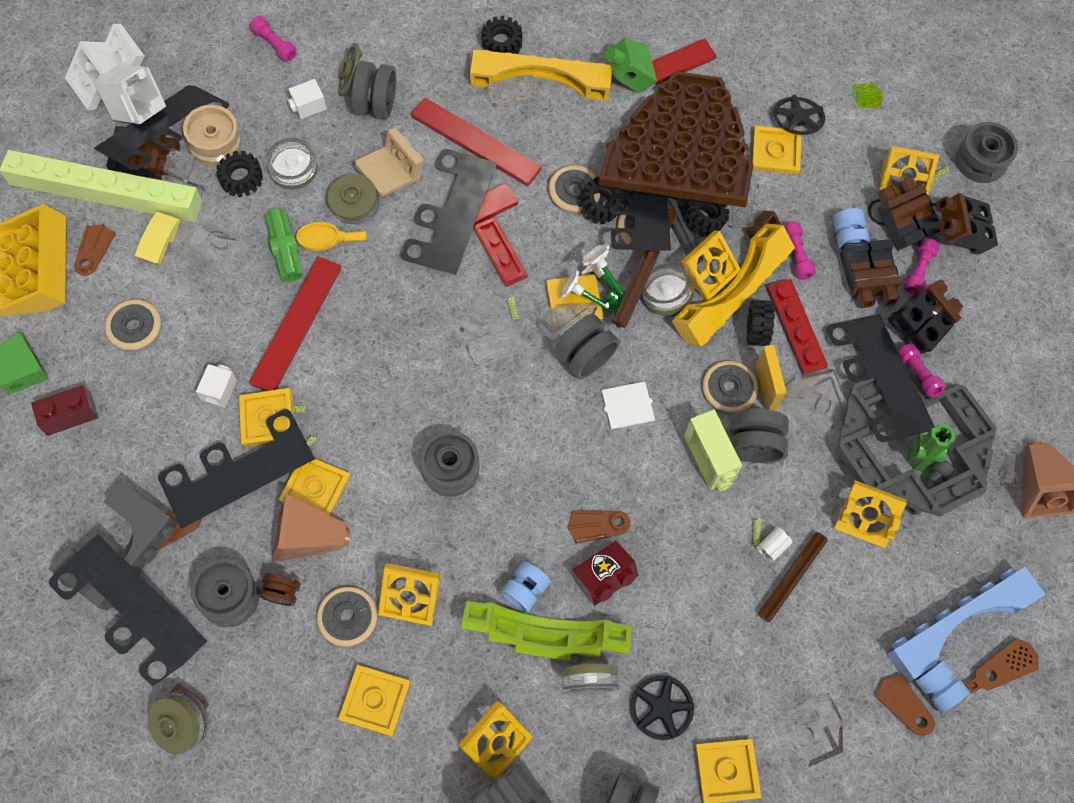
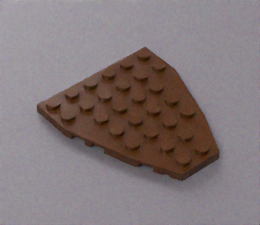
(683, 144)

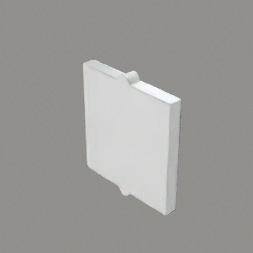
(628, 405)

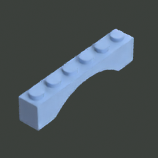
(922, 651)

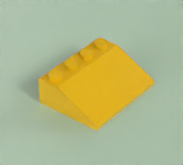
(32, 261)

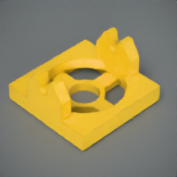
(895, 153)
(716, 243)
(879, 538)
(389, 609)
(520, 739)

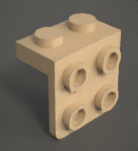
(392, 165)

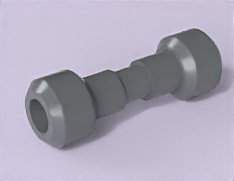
(939, 473)

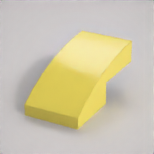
(157, 236)

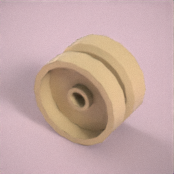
(211, 134)

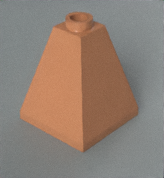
(1046, 482)
(306, 531)

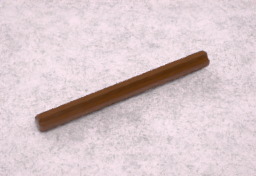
(638, 283)

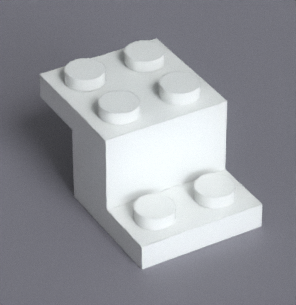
(96, 59)

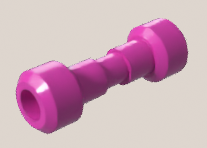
(261, 27)
(927, 249)
(804, 268)
(932, 385)

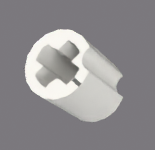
(774, 544)

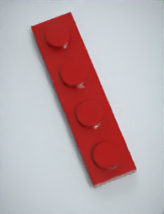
(797, 327)

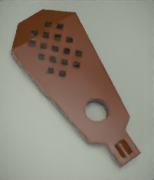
(1002, 669)

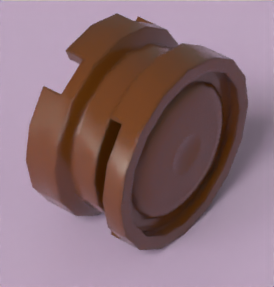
(279, 589)

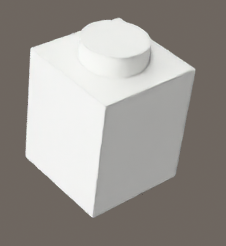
(306, 99)
(216, 385)

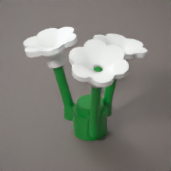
(597, 262)

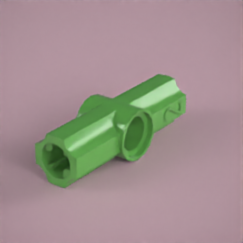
(283, 245)
(931, 447)

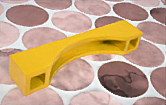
(587, 78)
(765, 253)

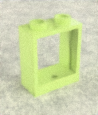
(712, 451)

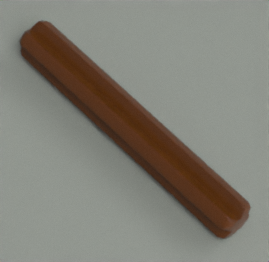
(792, 577)

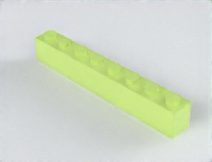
(101, 185)

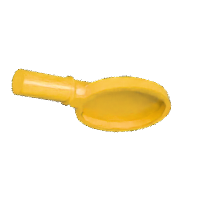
(323, 236)

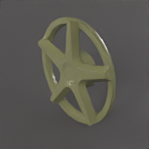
(348, 68)

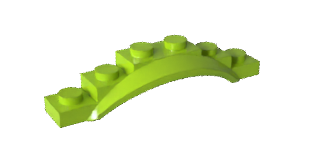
(544, 635)

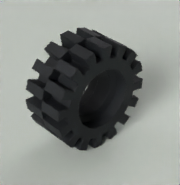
(502, 27)
(236, 162)
(592, 208)
(702, 223)
(760, 322)

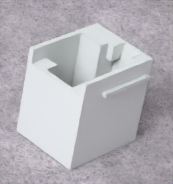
(130, 93)

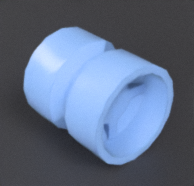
(850, 227)
(521, 595)
(944, 689)

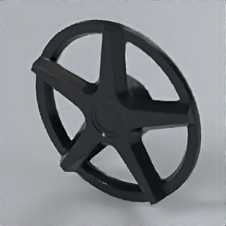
(799, 116)
(662, 707)

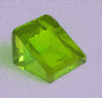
(868, 95)

